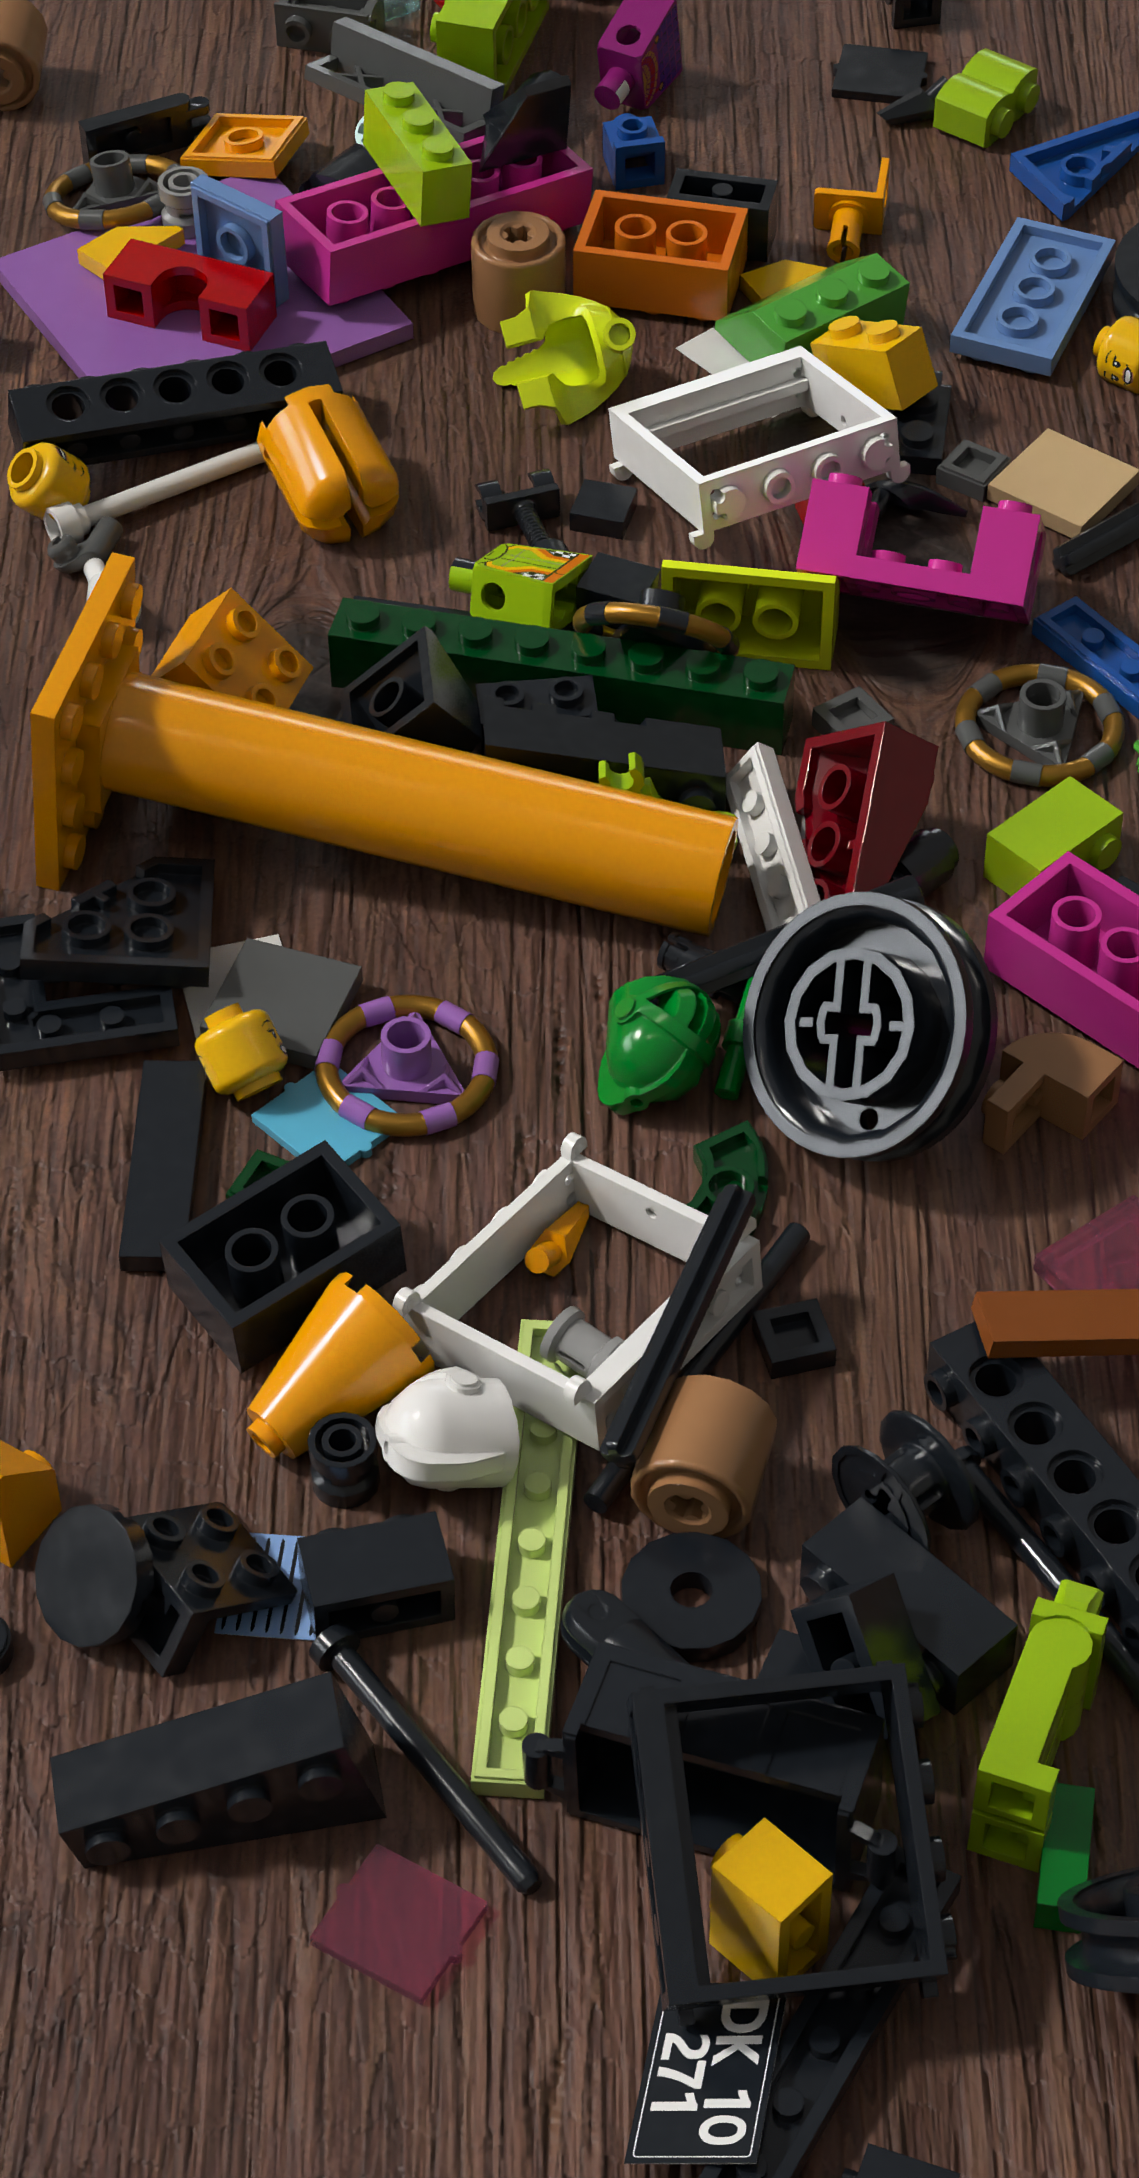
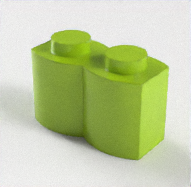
(986, 98)

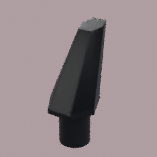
(913, 106)

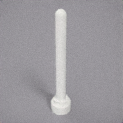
(78, 519)

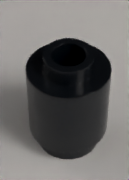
(929, 858)

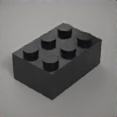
(274, 1247)

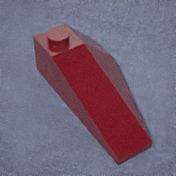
(861, 803)

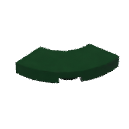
(731, 1158)

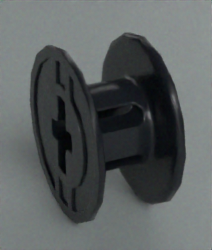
(914, 1480)

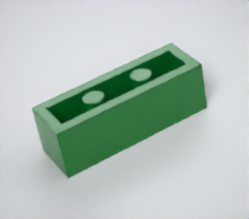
(1064, 1853)

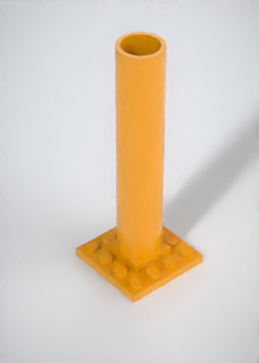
(347, 785)

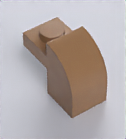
(1052, 1079)

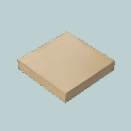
(1065, 483)

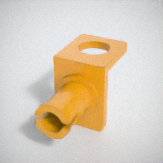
(851, 214)

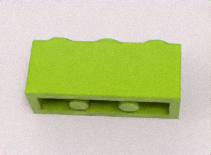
(417, 153)

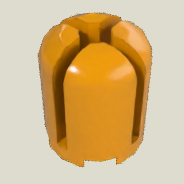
(329, 465)

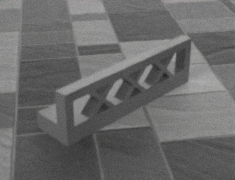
(373, 59)

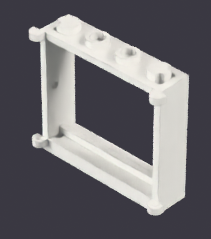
(655, 424)
(572, 1404)

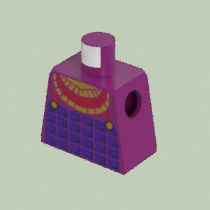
(639, 54)

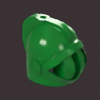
(655, 1049)

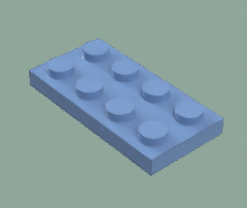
(1032, 296)

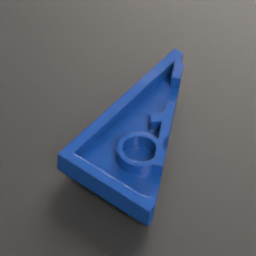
(1075, 166)

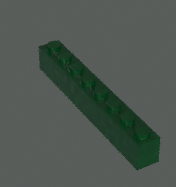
(630, 678)

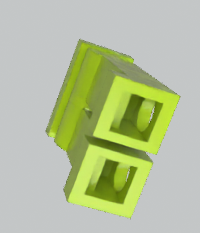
(1041, 1708)

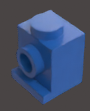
(633, 138)

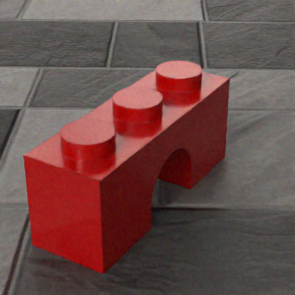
(156, 280)

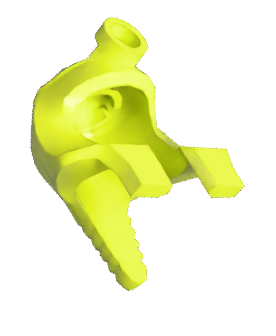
(579, 361)

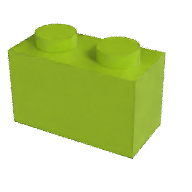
(1039, 834)

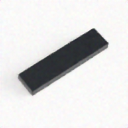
(162, 1160)

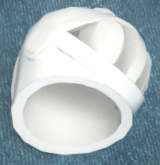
(451, 1432)

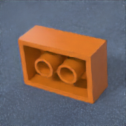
(660, 255)

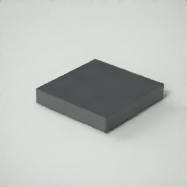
(296, 990)

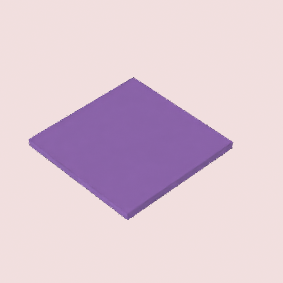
(72, 310)

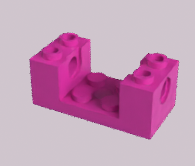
(1003, 571)

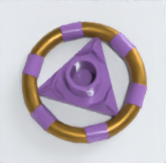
(406, 1066)

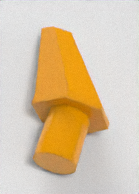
(558, 1242)

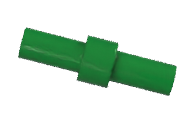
(733, 1065)

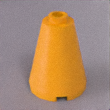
(343, 1359)

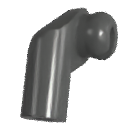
(101, 542)

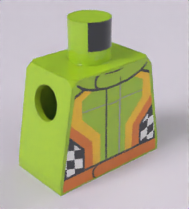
(522, 584)

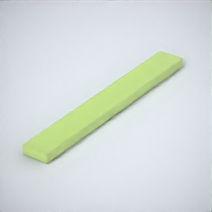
(525, 1596)

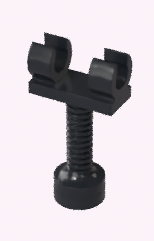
(523, 508)

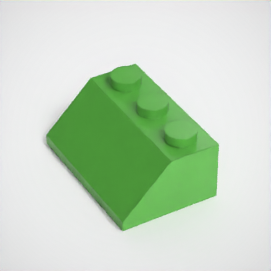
(804, 310)

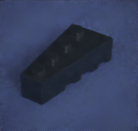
(677, 756)
(220, 1777)

